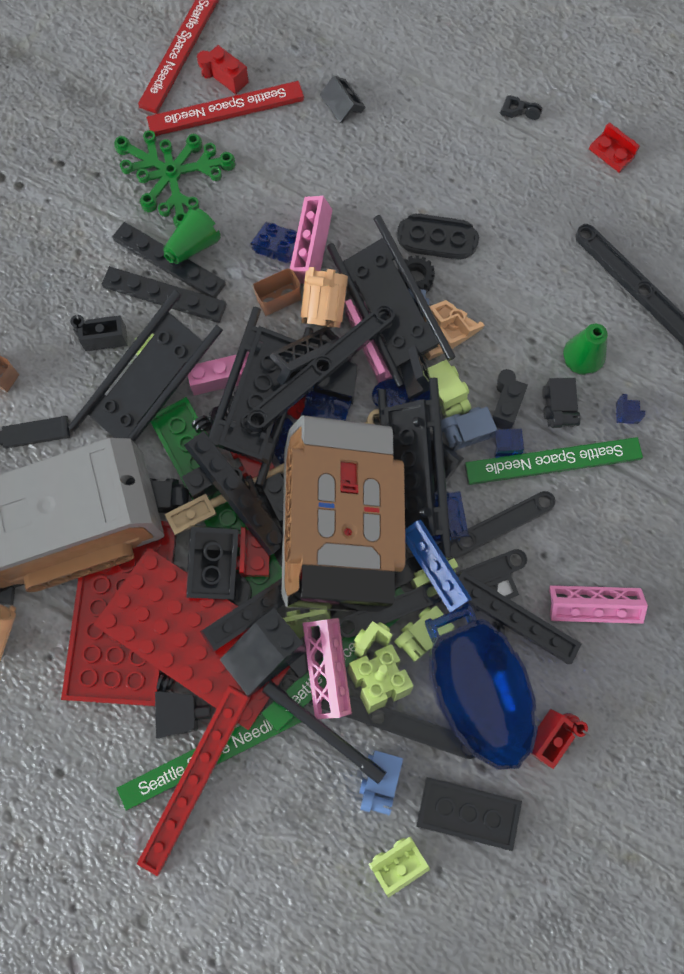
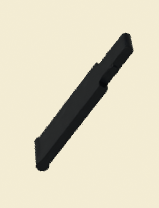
(35, 432)

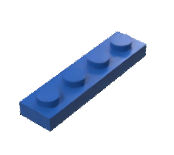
(436, 566)

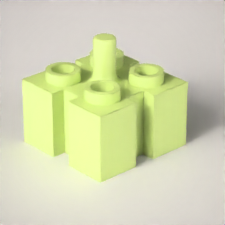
(380, 678)

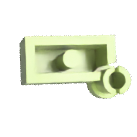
(452, 391)
(415, 637)

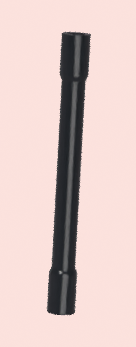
(365, 764)

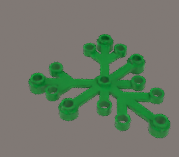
(204, 165)

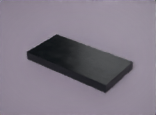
(469, 814)

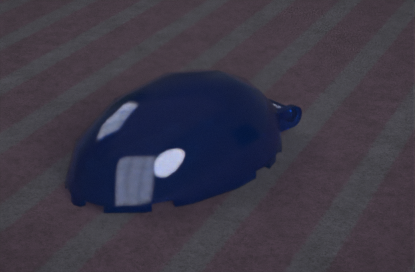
(482, 689)

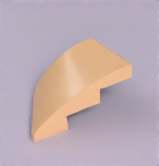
(454, 325)

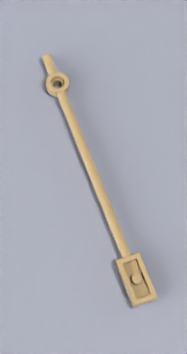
(203, 508)

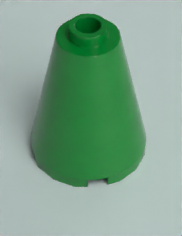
(191, 236)
(587, 350)

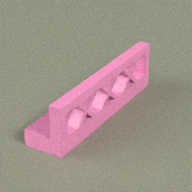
(370, 350)
(597, 608)
(336, 690)

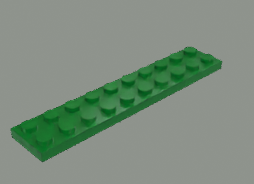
(174, 431)

